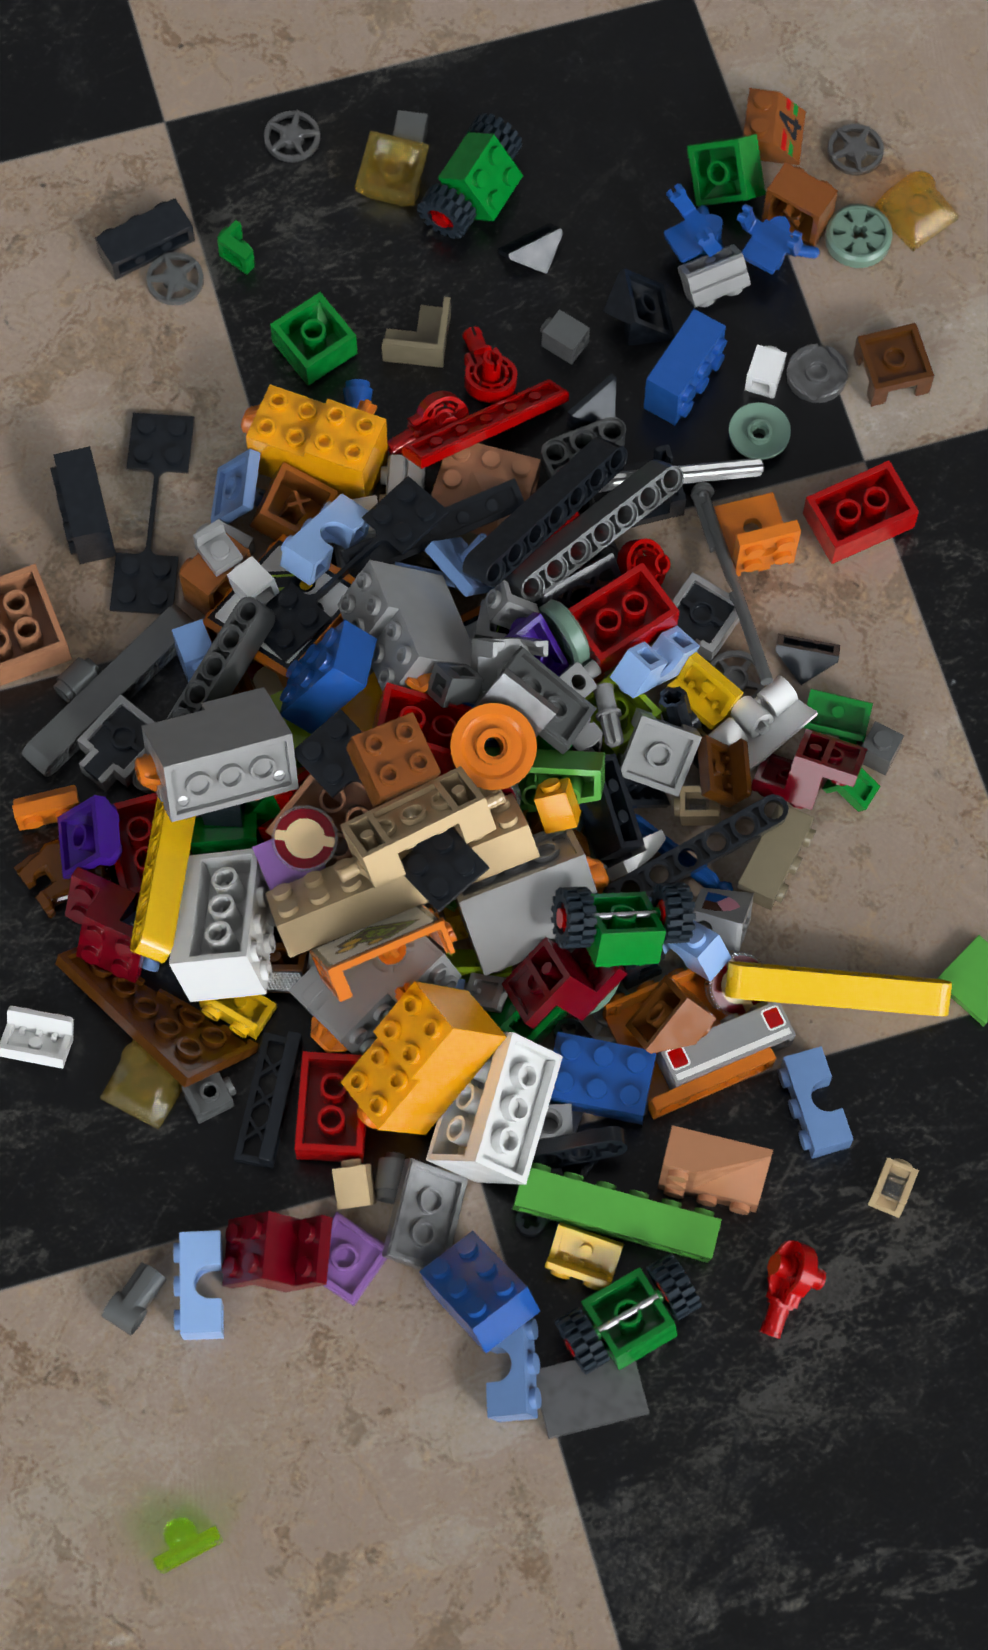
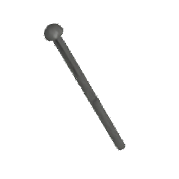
(701, 496)

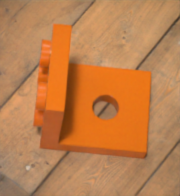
(759, 548)

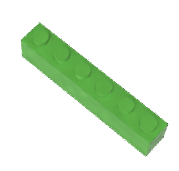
(618, 1213)

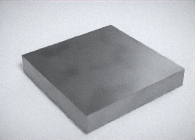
(519, 695)

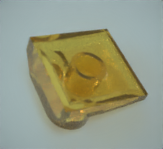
(392, 169)
(916, 209)
(142, 1087)

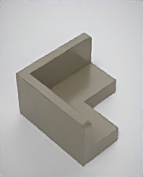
(426, 345)

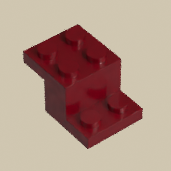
(815, 759)
(103, 935)
(559, 978)
(277, 1251)

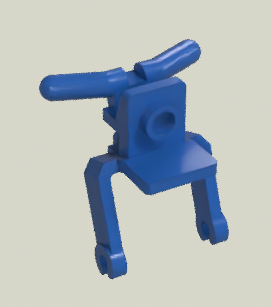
(698, 233)
(771, 241)

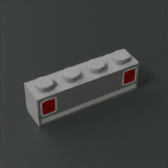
(727, 1043)

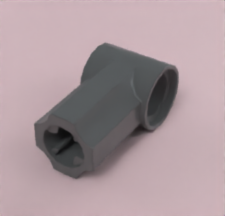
(129, 1306)

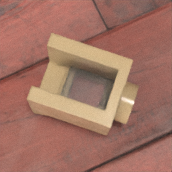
(696, 809)
(893, 1186)

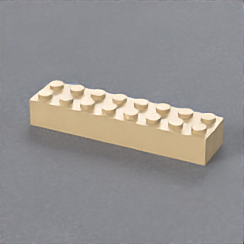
(325, 908)

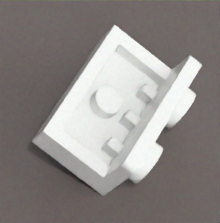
(37, 1037)

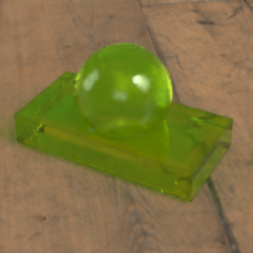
(185, 1543)

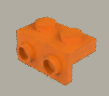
(44, 807)

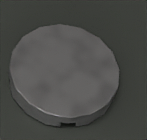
(817, 373)

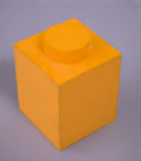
(557, 805)

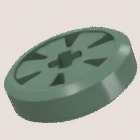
(860, 251)
(566, 631)

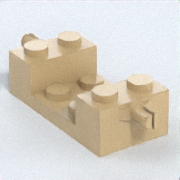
(389, 828)

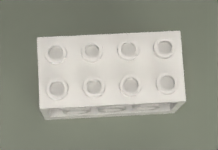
(223, 928)
(499, 1115)

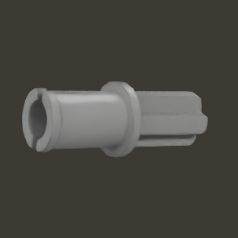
(608, 714)

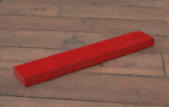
(485, 423)

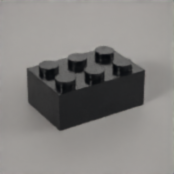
(82, 505)

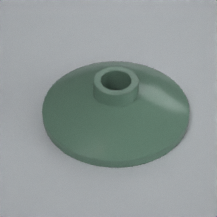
(761, 419)

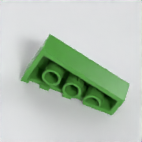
(583, 768)

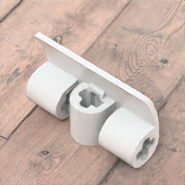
(765, 720)

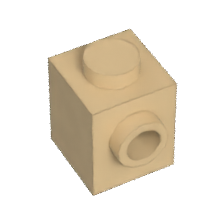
(354, 1184)

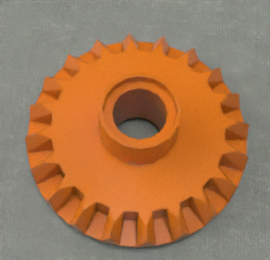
(515, 739)

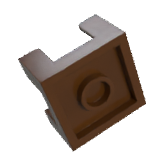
(894, 362)

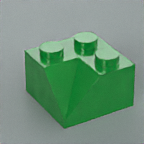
(726, 170)
(314, 338)

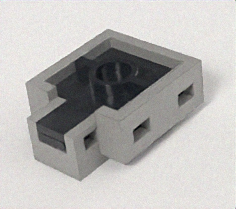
(705, 614)
(113, 744)

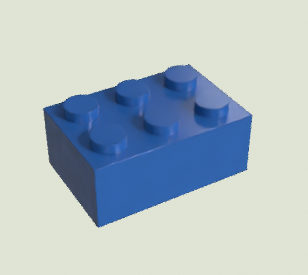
(685, 367)
(327, 676)
(603, 1077)
(479, 1291)

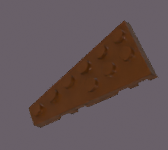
(160, 1022)

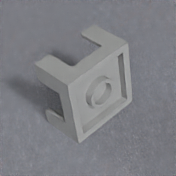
(492, 655)
(659, 753)

